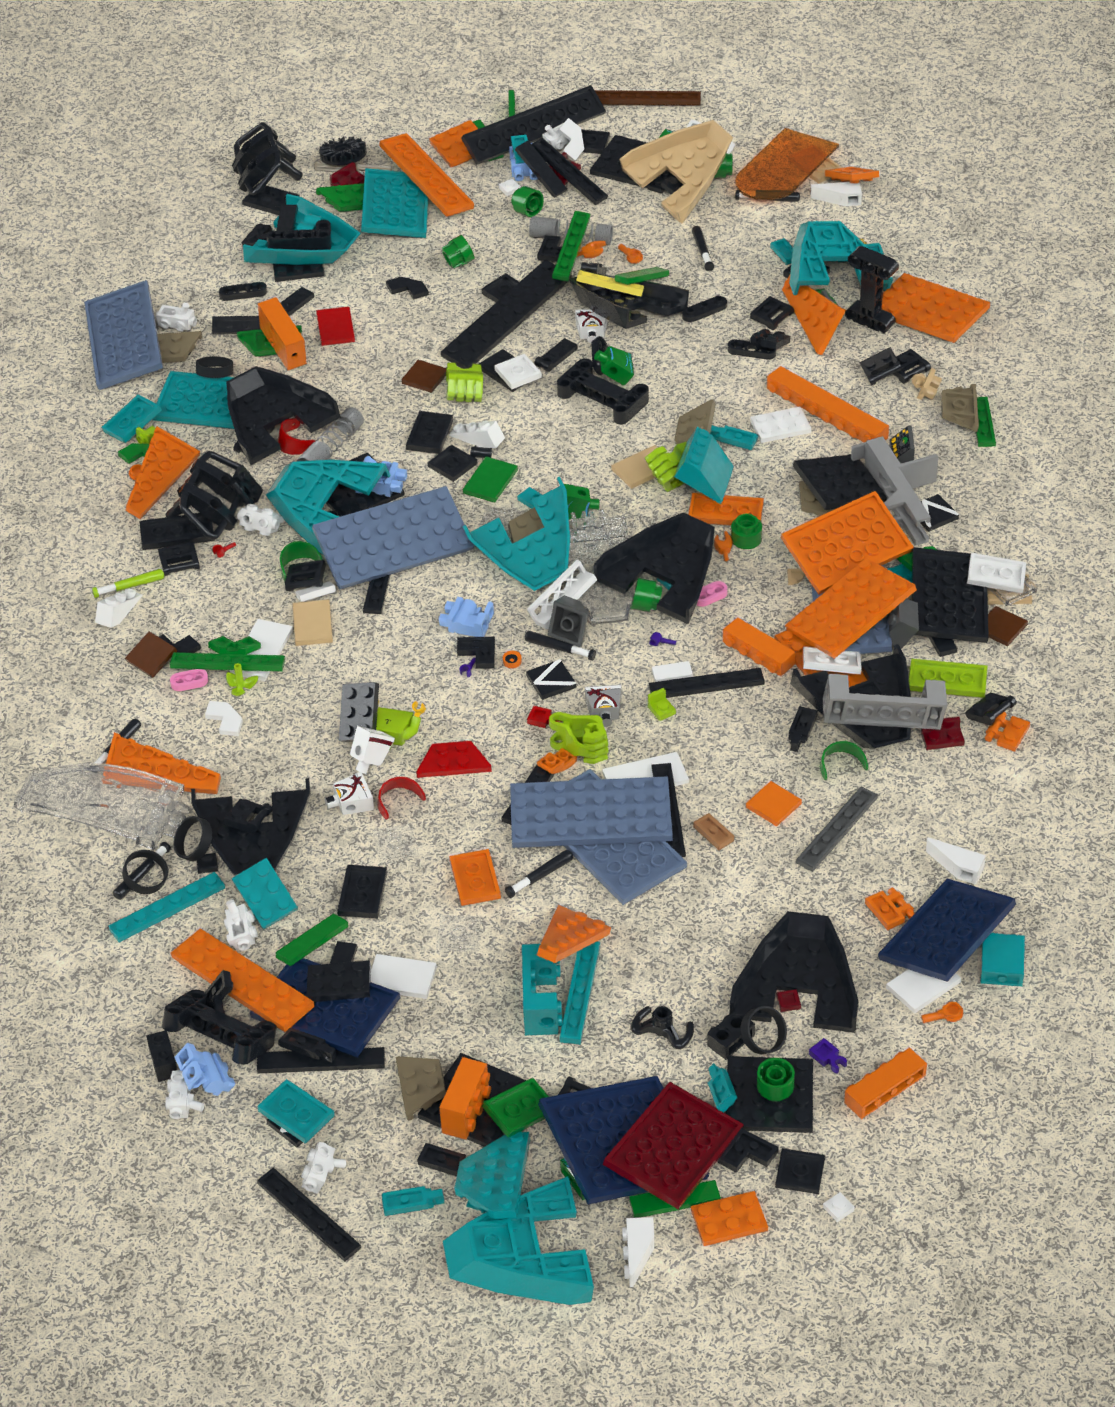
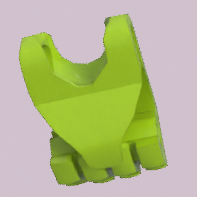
(464, 383)
(665, 465)
(580, 736)

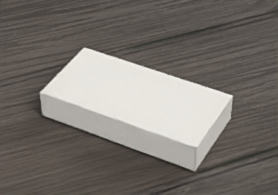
(314, 592)
(672, 671)

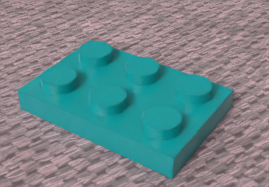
(133, 415)
(264, 893)
(296, 1111)

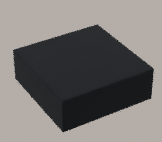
(207, 863)

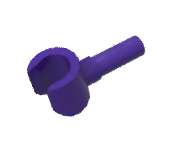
(656, 638)
(467, 667)

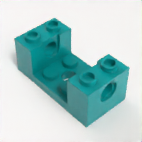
(539, 1009)

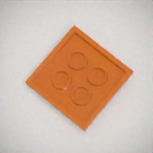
(450, 144)

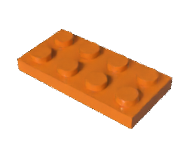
(723, 514)

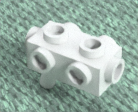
(554, 137)
(176, 317)
(260, 519)
(239, 925)
(180, 1097)
(320, 1163)

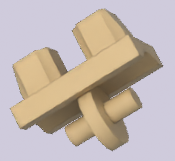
(927, 384)

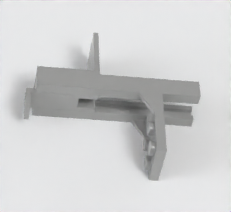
(898, 483)

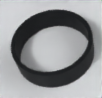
(203, 367)
(181, 832)
(147, 854)
(781, 1025)

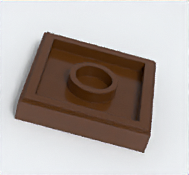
(424, 376)
(1004, 625)
(150, 654)

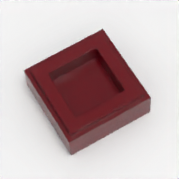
(788, 1000)

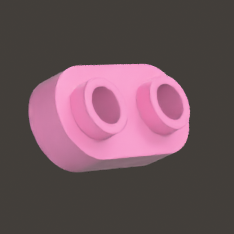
(711, 593)
(189, 680)

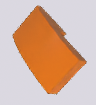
(557, 762)

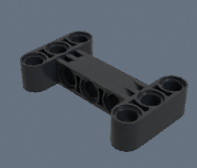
(874, 270)
(622, 401)
(246, 1040)

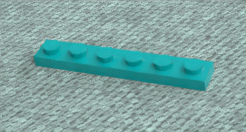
(166, 907)
(579, 994)

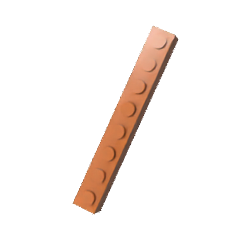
(826, 405)

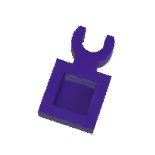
(826, 1053)

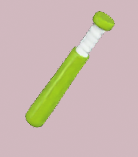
(138, 580)

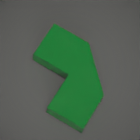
(133, 452)
(225, 646)

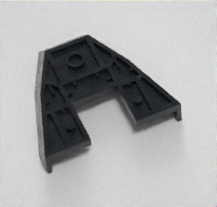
(618, 305)
(267, 398)
(671, 551)
(892, 677)
(272, 839)
(803, 956)

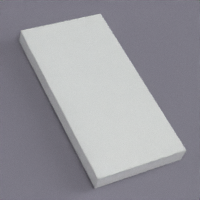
(272, 639)
(643, 769)

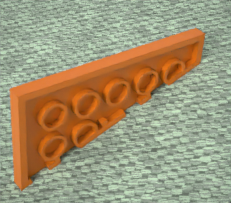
(815, 313)
(162, 466)

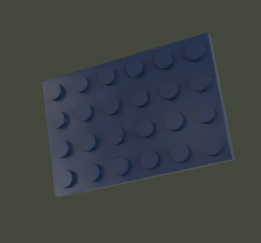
(947, 929)
(342, 1023)

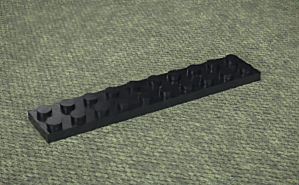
(496, 138)
(503, 316)

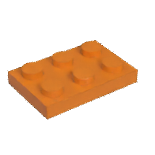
(852, 174)
(475, 877)
(729, 1218)

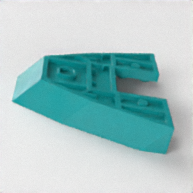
(341, 235)
(819, 243)
(307, 485)
(537, 557)
(507, 1255)

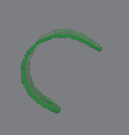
(297, 550)
(843, 746)

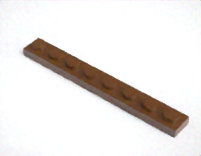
(627, 97)

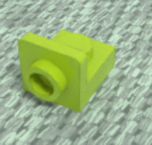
(144, 436)
(660, 705)

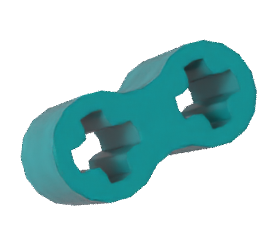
(309, 222)

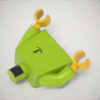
(399, 723)

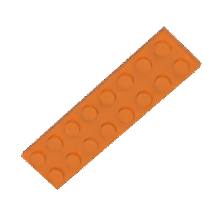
(426, 174)
(251, 983)

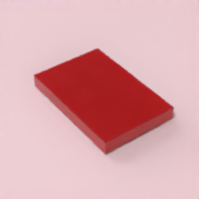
(335, 326)

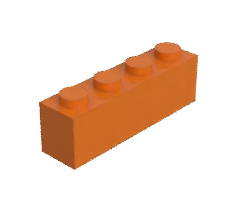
(759, 646)
(885, 1083)

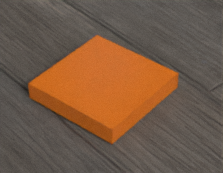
(773, 803)

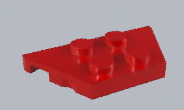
(453, 759)

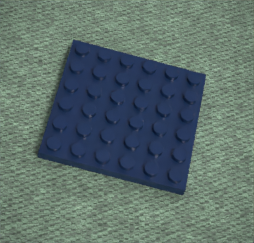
(591, 1125)

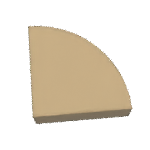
(795, 575)

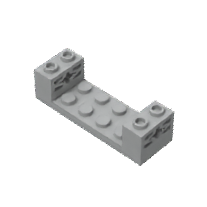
(883, 710)

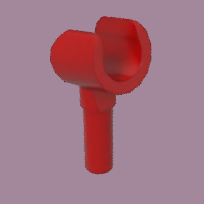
(220, 551)

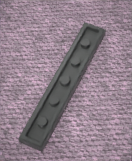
(836, 829)

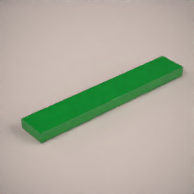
(571, 246)
(227, 661)

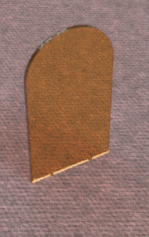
(783, 165)

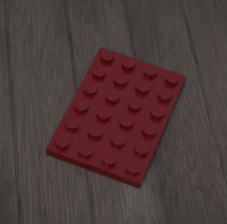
(673, 1145)

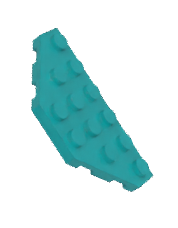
(495, 1176)

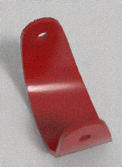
(289, 444)
(398, 782)

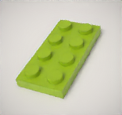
(959, 678)

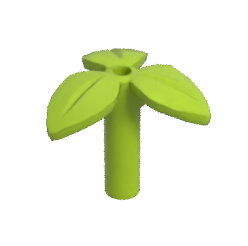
(236, 680)

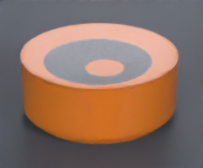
(512, 659)

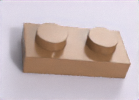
(713, 831)

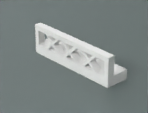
(574, 588)

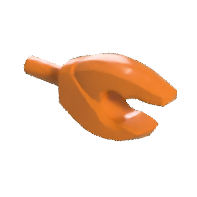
(592, 249)
(723, 547)

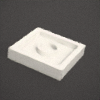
(518, 371)

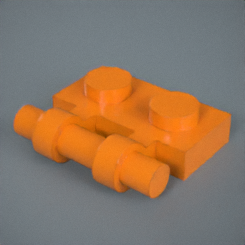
(1011, 735)
(885, 910)

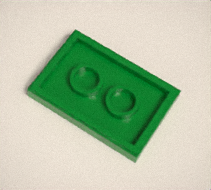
(490, 479)
(516, 1107)

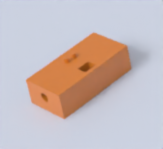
(282, 333)

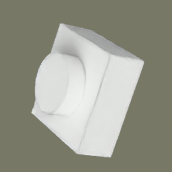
(509, 187)
(838, 1207)

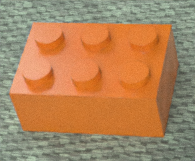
(465, 1098)

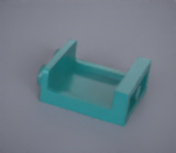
(1003, 959)

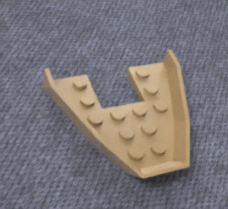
(688, 154)

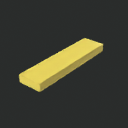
(609, 283)

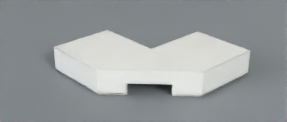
(574, 134)
(223, 711)

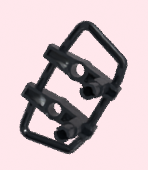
(261, 159)
(204, 502)

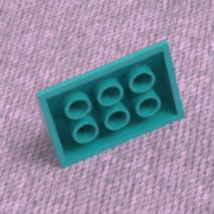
(705, 465)

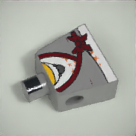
(604, 702)

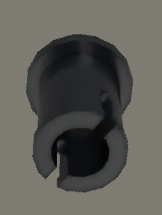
(480, 452)

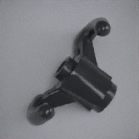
(662, 1025)

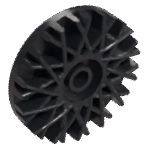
(342, 152)

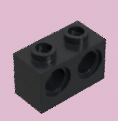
(726, 1037)
(161, 1055)

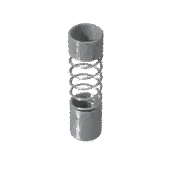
(549, 226)
(320, 450)

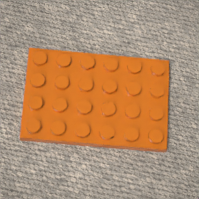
(932, 307)
(845, 537)
(850, 607)

